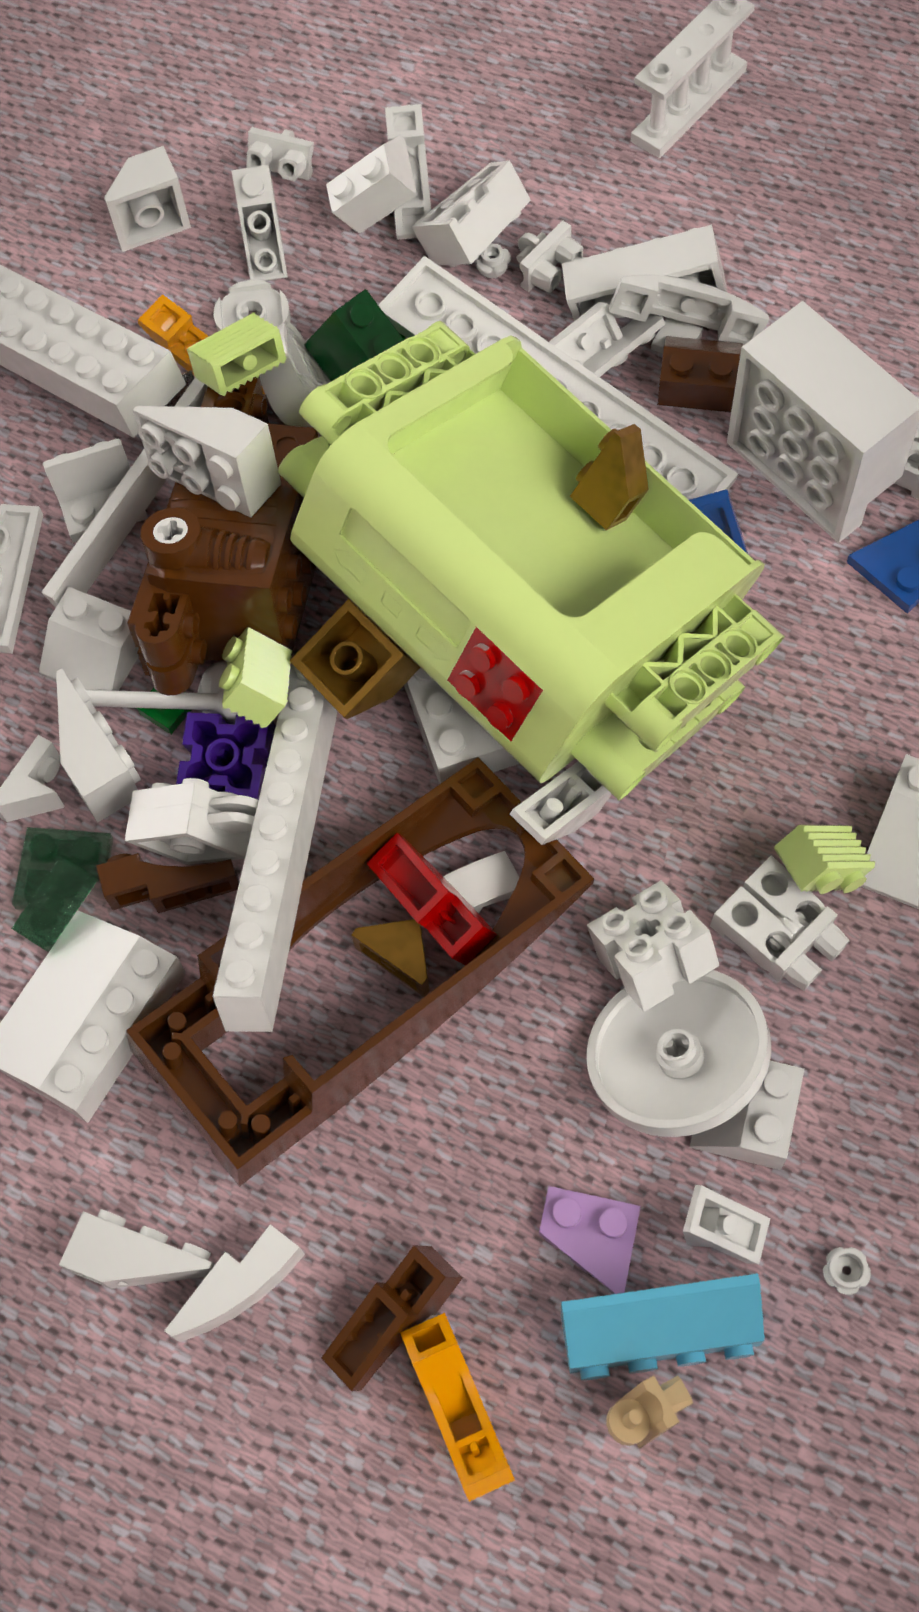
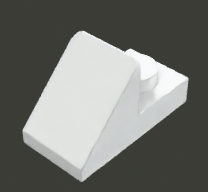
(24, 791)
(725, 1226)

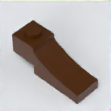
(130, 880)
(406, 1299)

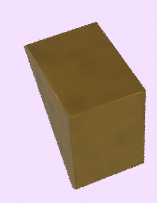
(396, 949)

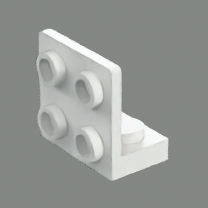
(86, 481)

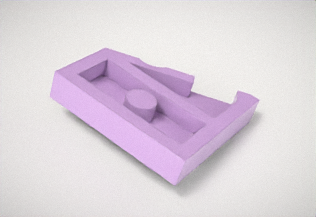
(592, 1233)

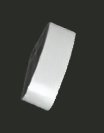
(292, 381)

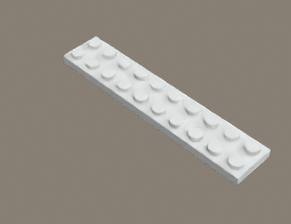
(436, 295)

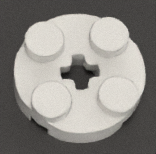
(251, 296)

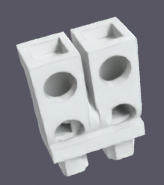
(780, 925)

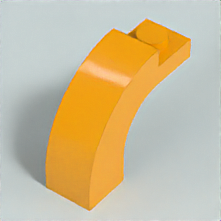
(457, 1407)

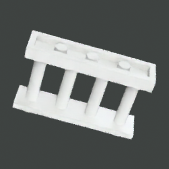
(690, 75)

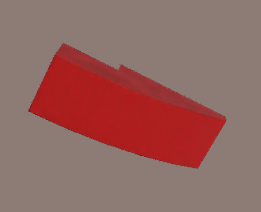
(431, 899)

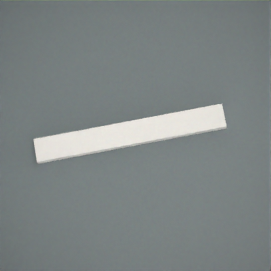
(114, 519)

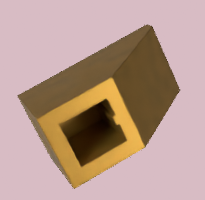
(615, 480)

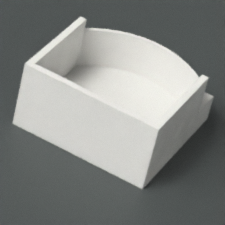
(820, 419)

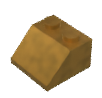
(354, 662)

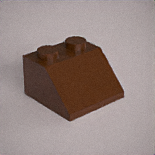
(698, 373)

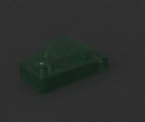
(43, 849)

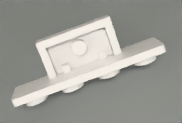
(600, 343)

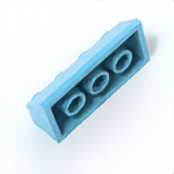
(663, 1325)

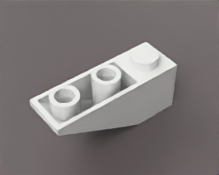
(259, 223)
(124, 1258)

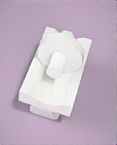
(281, 152)
(542, 253)

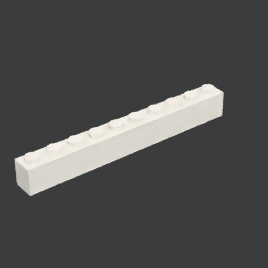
(275, 862)

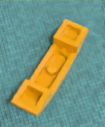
(172, 329)

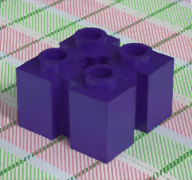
(226, 754)

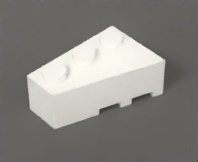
(472, 215)

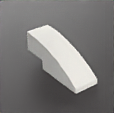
(236, 1286)

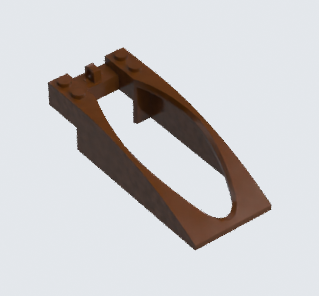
(177, 1032)

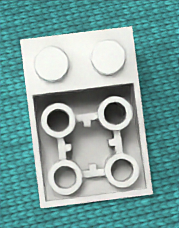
(211, 453)
(90, 753)

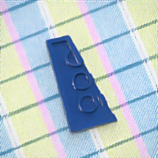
(892, 565)

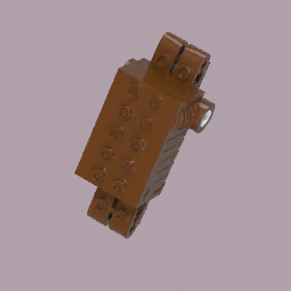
(218, 568)

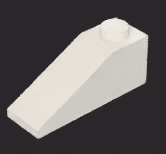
(562, 805)

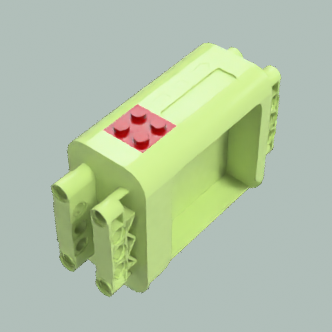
(459, 538)

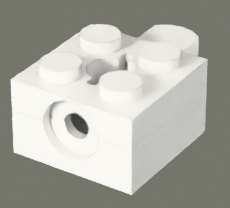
(191, 822)

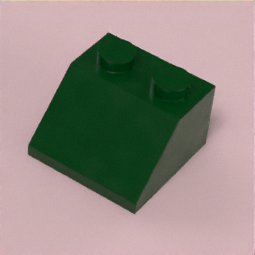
(351, 336)

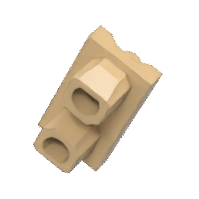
(647, 1411)

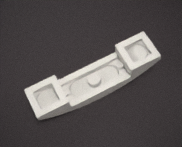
(408, 123)
(690, 303)

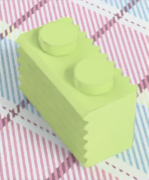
(237, 354)
(255, 677)
(825, 858)

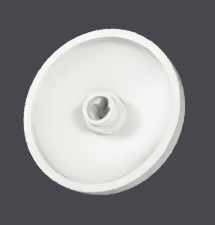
(682, 1060)

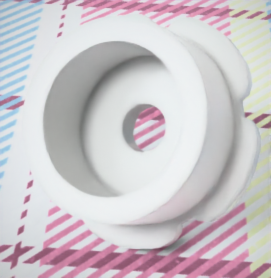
(493, 267)
(856, 1261)

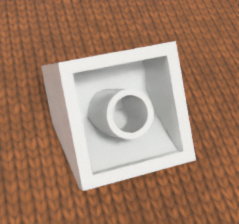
(373, 186)
(146, 200)
(88, 642)
(763, 1126)

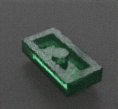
(55, 903)

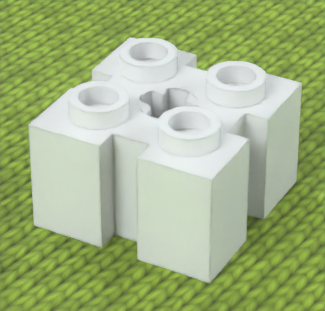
(653, 945)

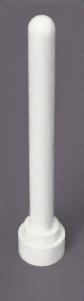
(156, 700)

